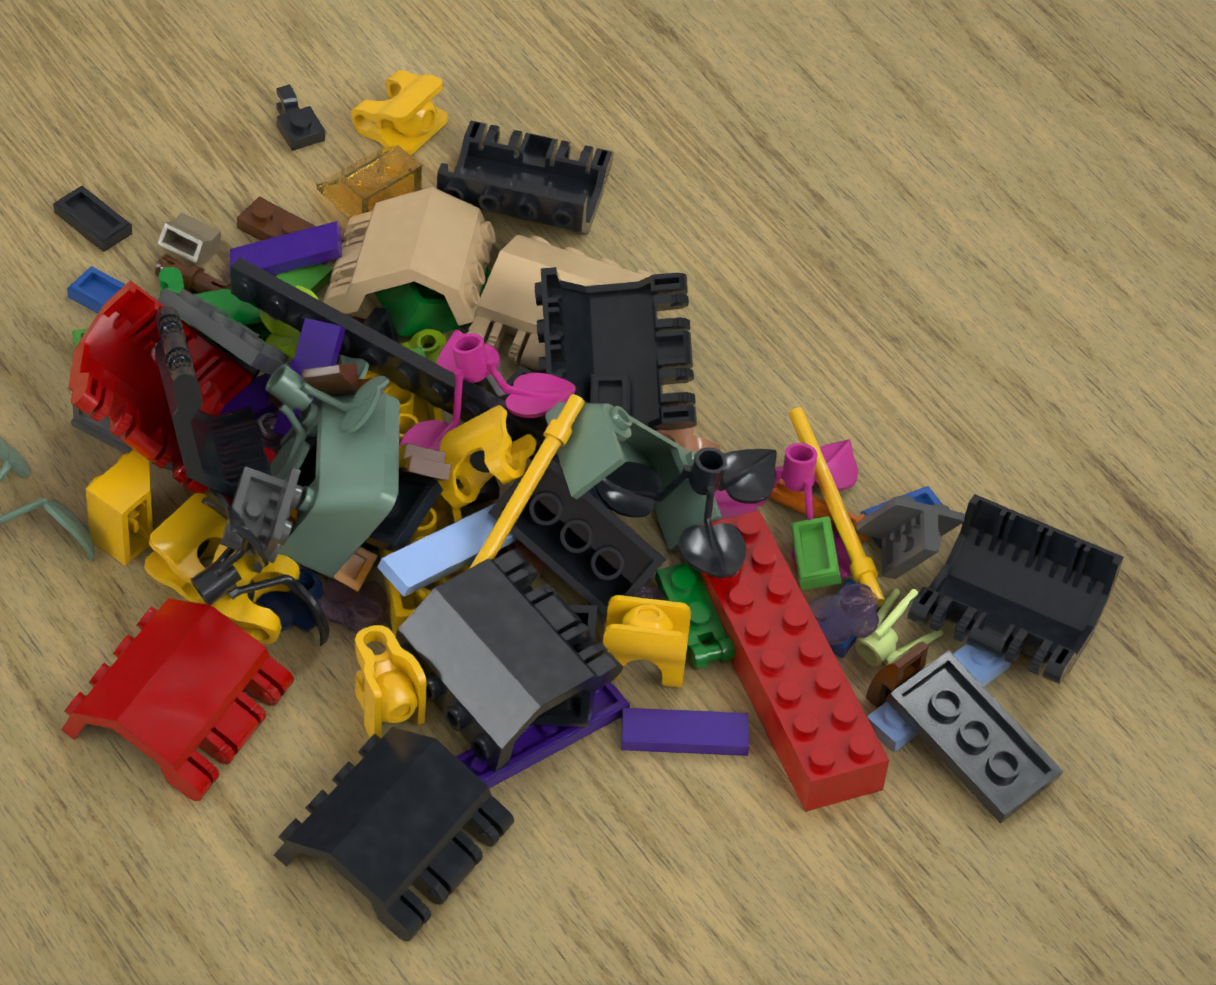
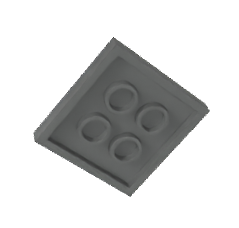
(225, 331)

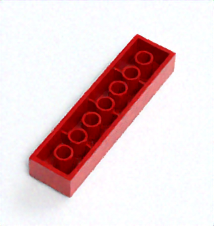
(794, 676)

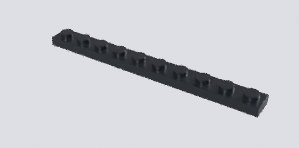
(383, 354)

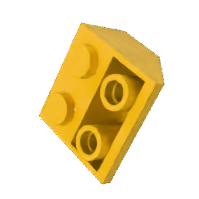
(122, 508)

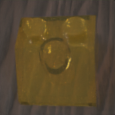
(373, 179)

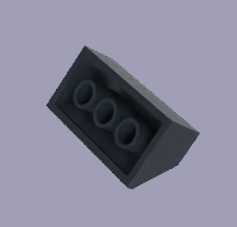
(582, 540)

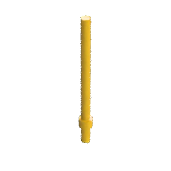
(556, 435)
(861, 566)

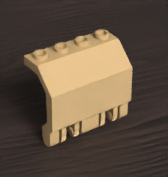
(415, 239)
(509, 294)

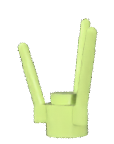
(881, 644)

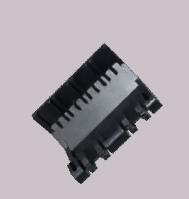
(529, 183)
(620, 333)
(210, 446)
(1020, 589)
(501, 654)
(400, 826)

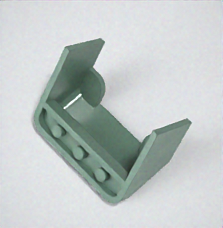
(608, 438)
(351, 486)

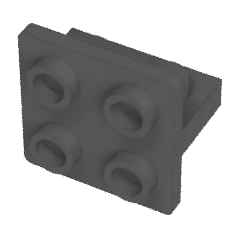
(265, 508)
(908, 532)

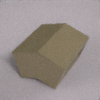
(190, 239)

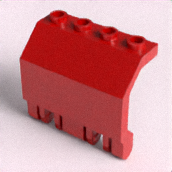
(120, 378)
(183, 691)

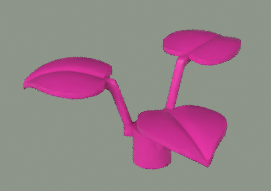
(473, 361)
(799, 476)

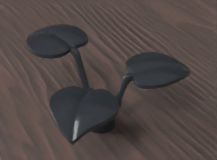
(710, 549)
(222, 576)

